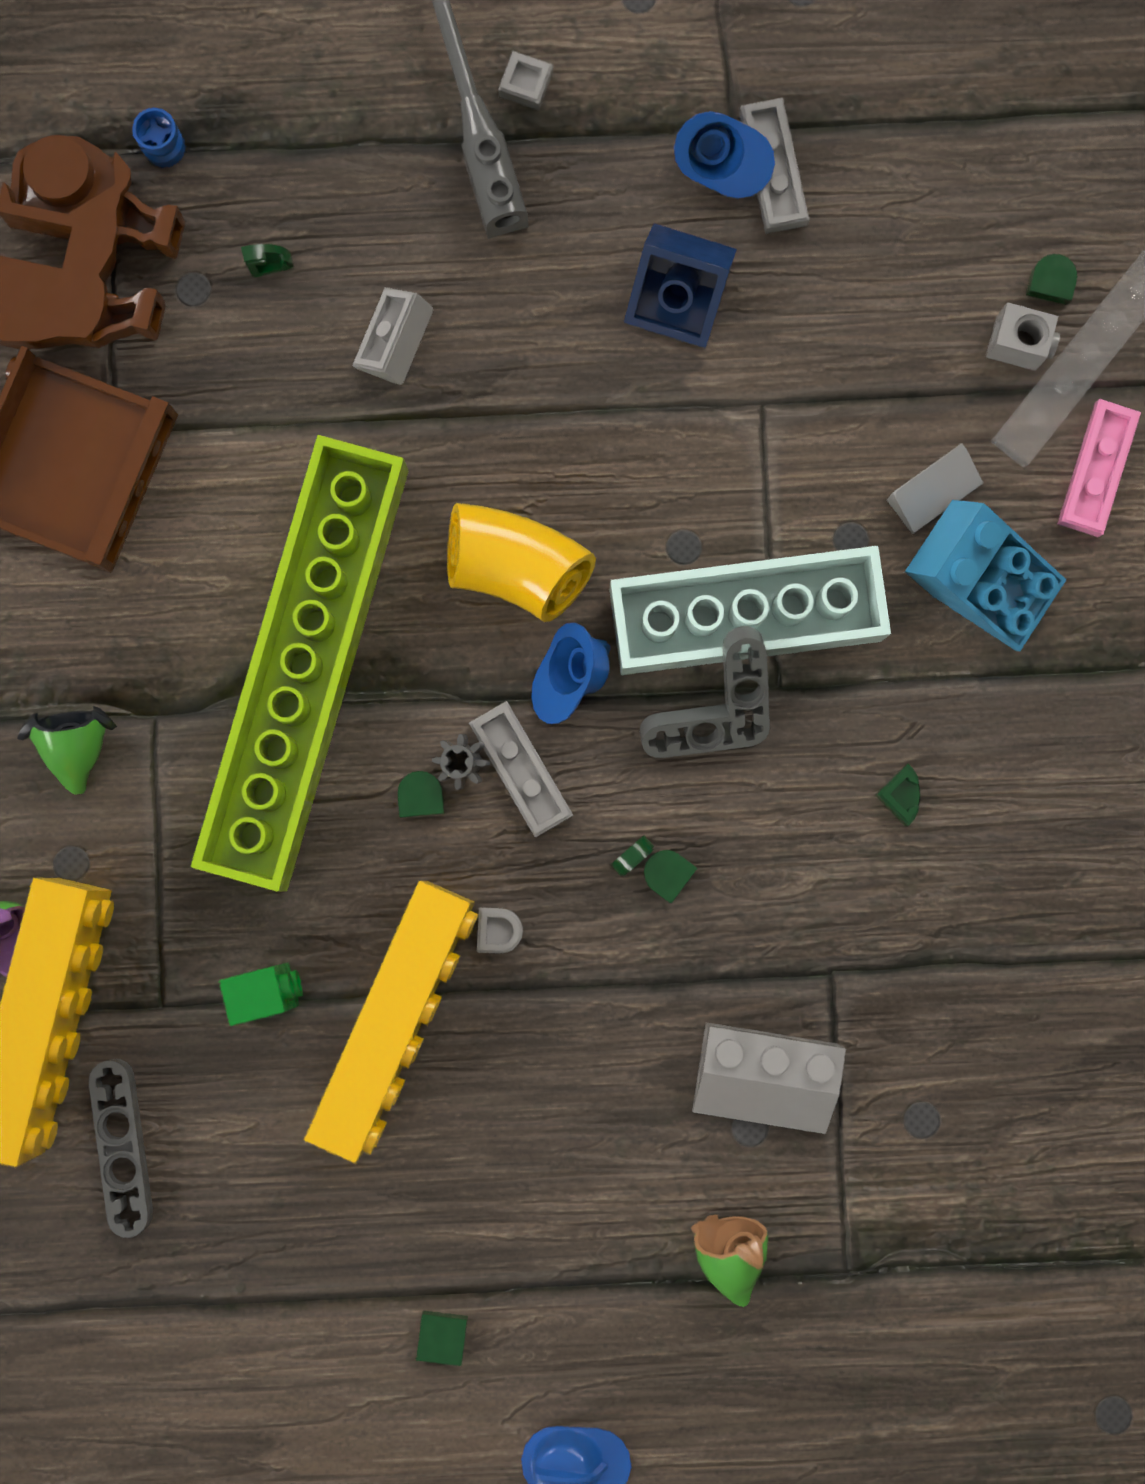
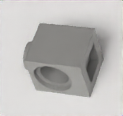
(1008, 348)

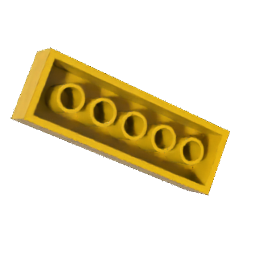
(43, 1007)
(389, 1022)

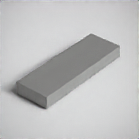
(782, 198)
(521, 769)

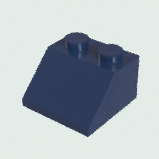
(679, 285)

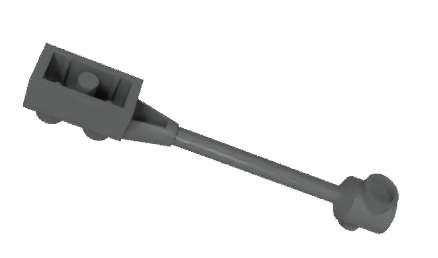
(483, 144)

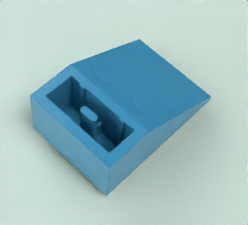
(986, 572)

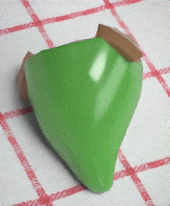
(731, 1254)

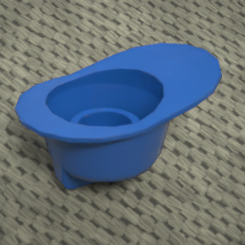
(724, 154)
(571, 669)
(575, 1457)

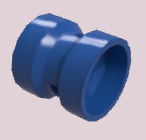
(153, 128)

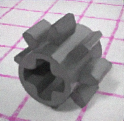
(449, 760)

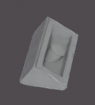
(393, 335)
(934, 488)

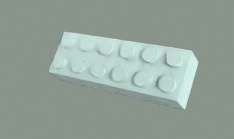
(790, 601)

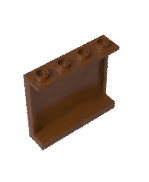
(75, 458)

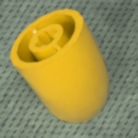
(515, 560)

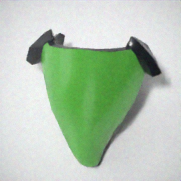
(69, 743)

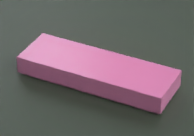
(1099, 468)

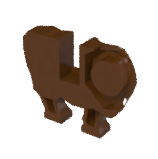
(82, 196)

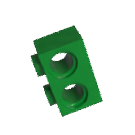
(261, 993)

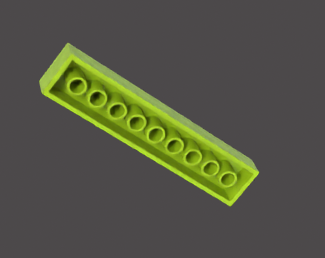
(301, 664)

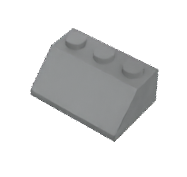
(768, 1078)

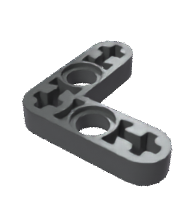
(728, 717)

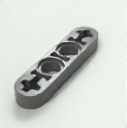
(112, 1148)

